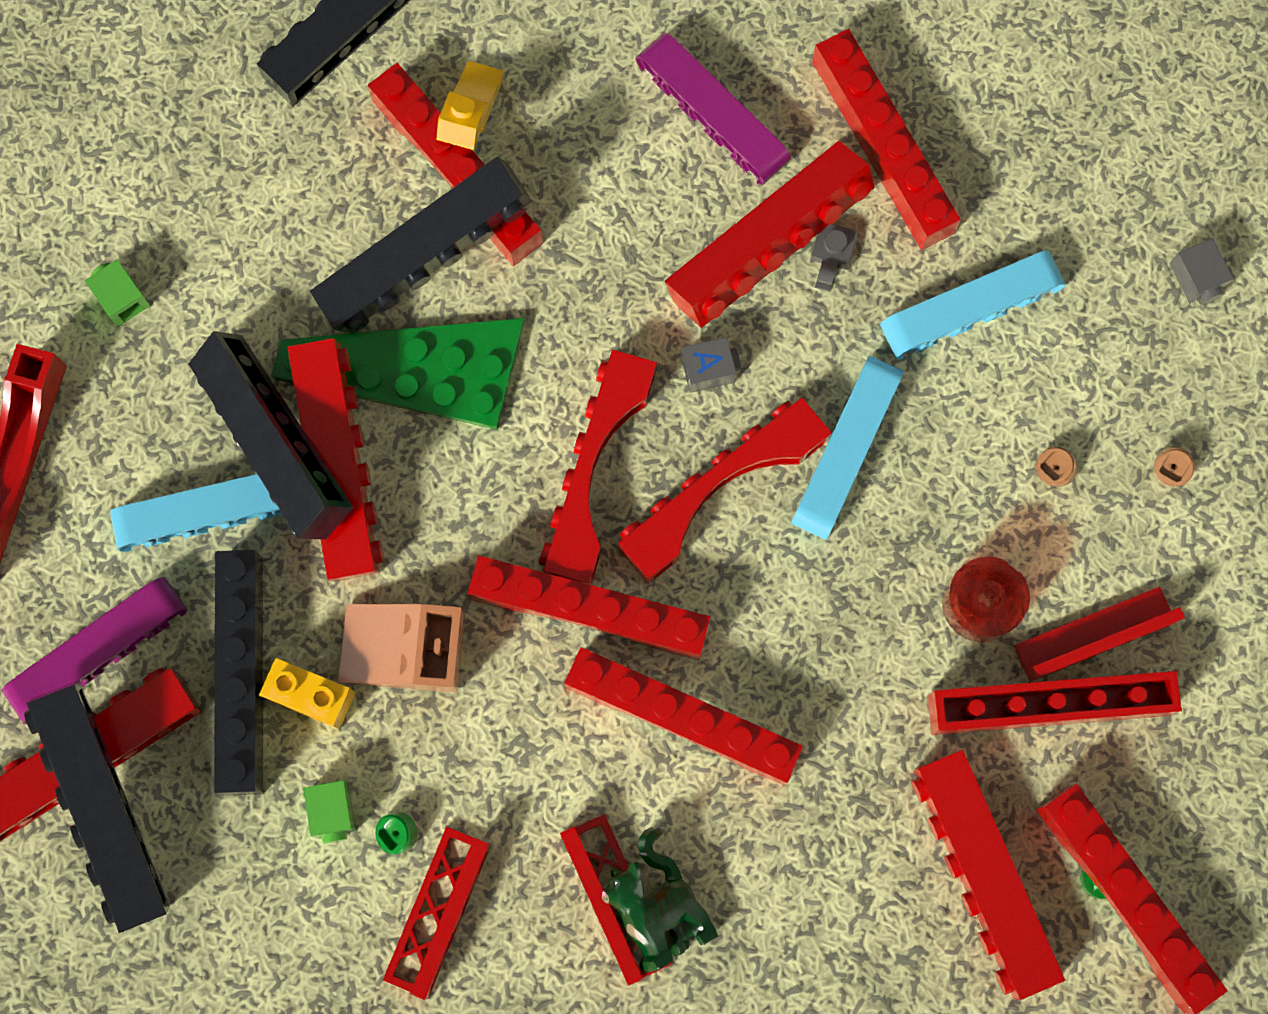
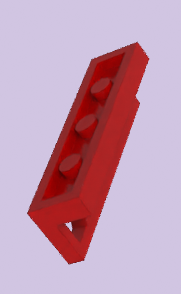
(1096, 634)
(594, 890)
(449, 920)

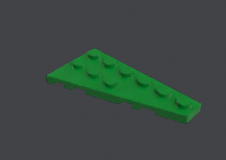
(432, 370)

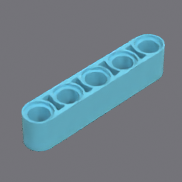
(971, 303)
(847, 447)
(191, 512)

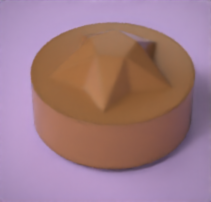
(1057, 466)
(1174, 466)

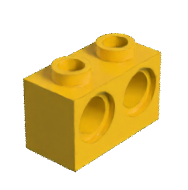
(307, 693)

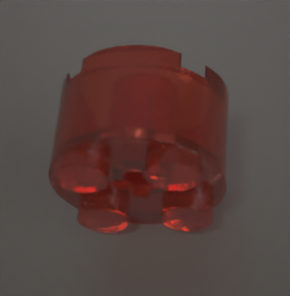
(998, 582)

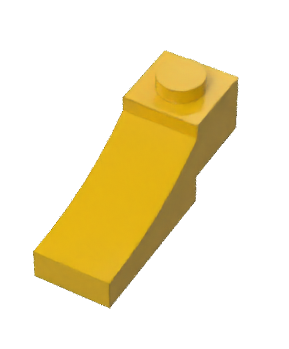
(469, 105)

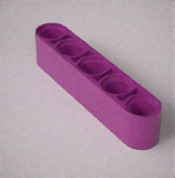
(714, 107)
(98, 644)

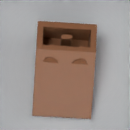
(402, 646)

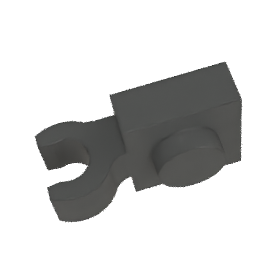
(832, 250)

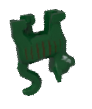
(666, 908)

